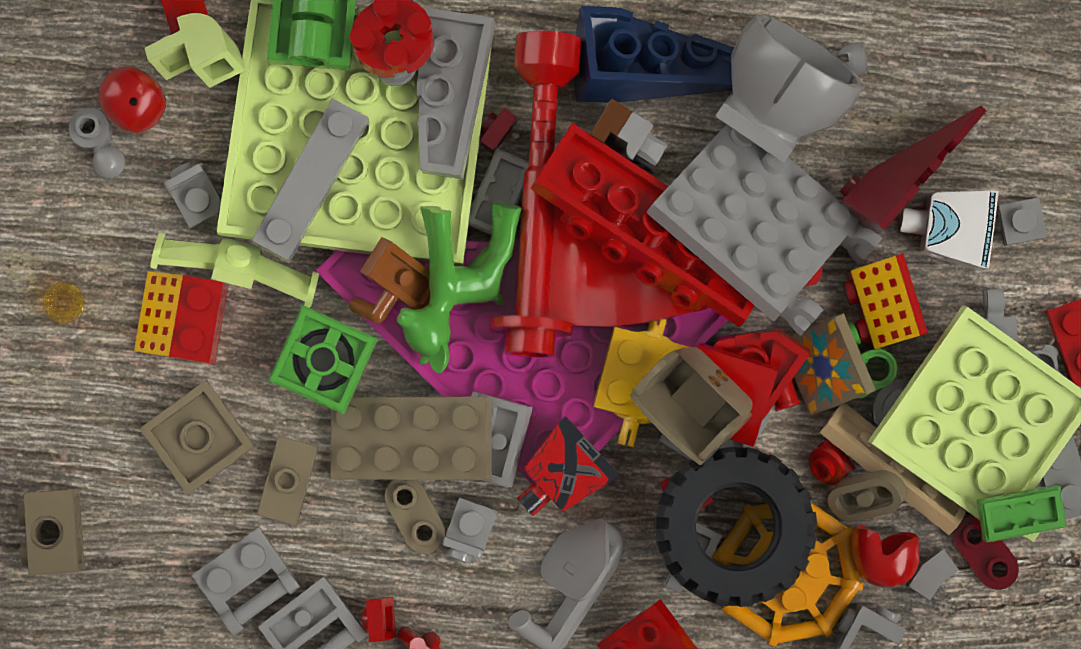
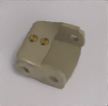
(692, 402)

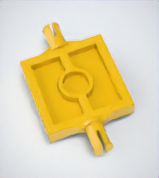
(625, 365)

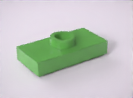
(1021, 513)

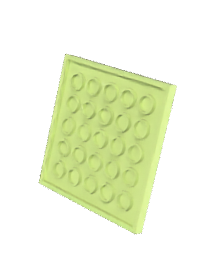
(382, 179)

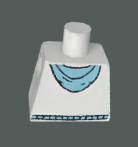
(955, 227)

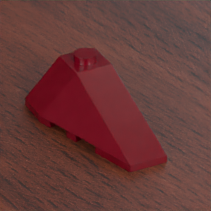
(892, 184)

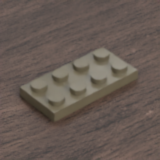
(412, 439)

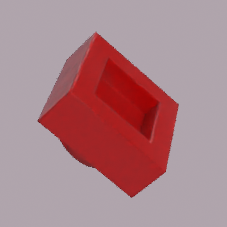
(379, 619)

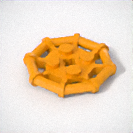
(808, 584)

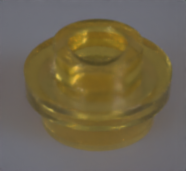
(51, 298)

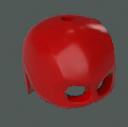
(125, 84)
(884, 561)

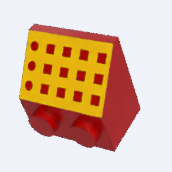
(884, 303)
(181, 317)

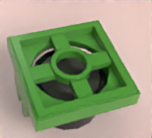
(323, 359)

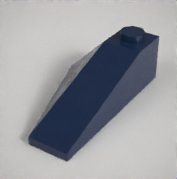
(644, 60)

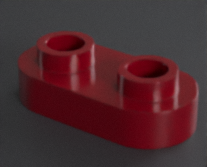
(984, 554)

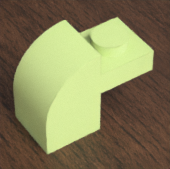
(199, 47)

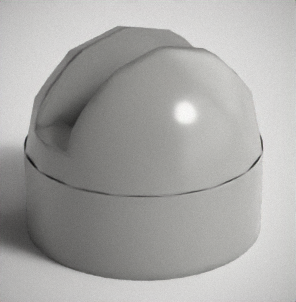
(857, 57)

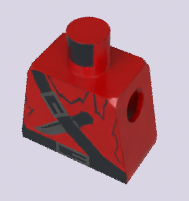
(564, 470)

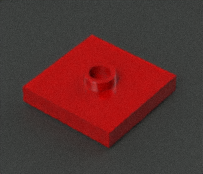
(754, 379)

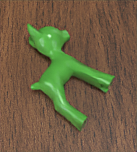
(429, 328)

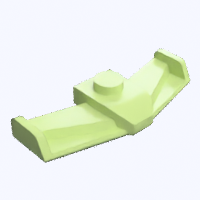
(235, 264)

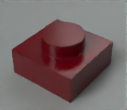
(496, 129)

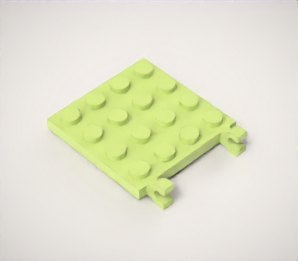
(980, 415)

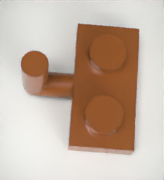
(398, 276)

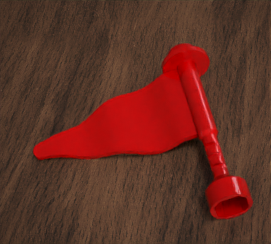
(561, 277)

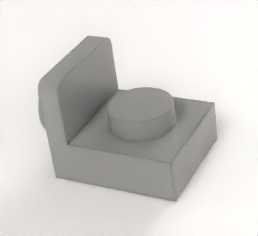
(194, 194)
(469, 530)

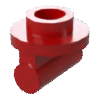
(829, 463)
(414, 641)

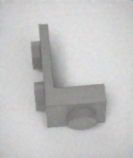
(880, 621)

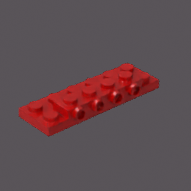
(608, 203)

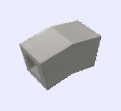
(932, 573)

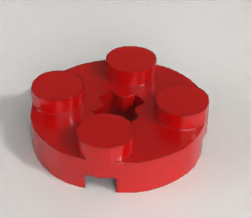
(396, 57)

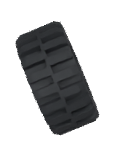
(790, 541)

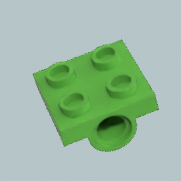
(312, 33)

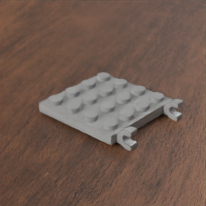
(759, 224)

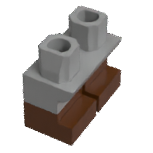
(630, 134)

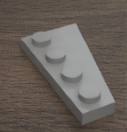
(451, 90)

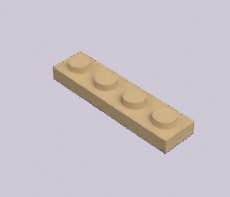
(851, 434)

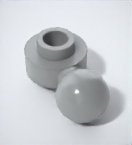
(107, 160)

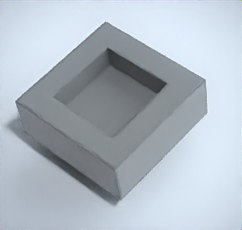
(1021, 221)

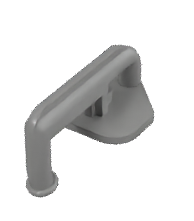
(579, 568)

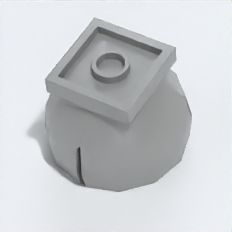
(785, 86)

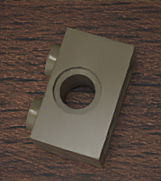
(67, 552)

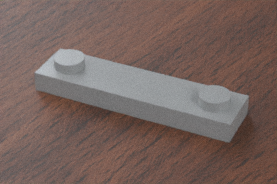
(310, 180)

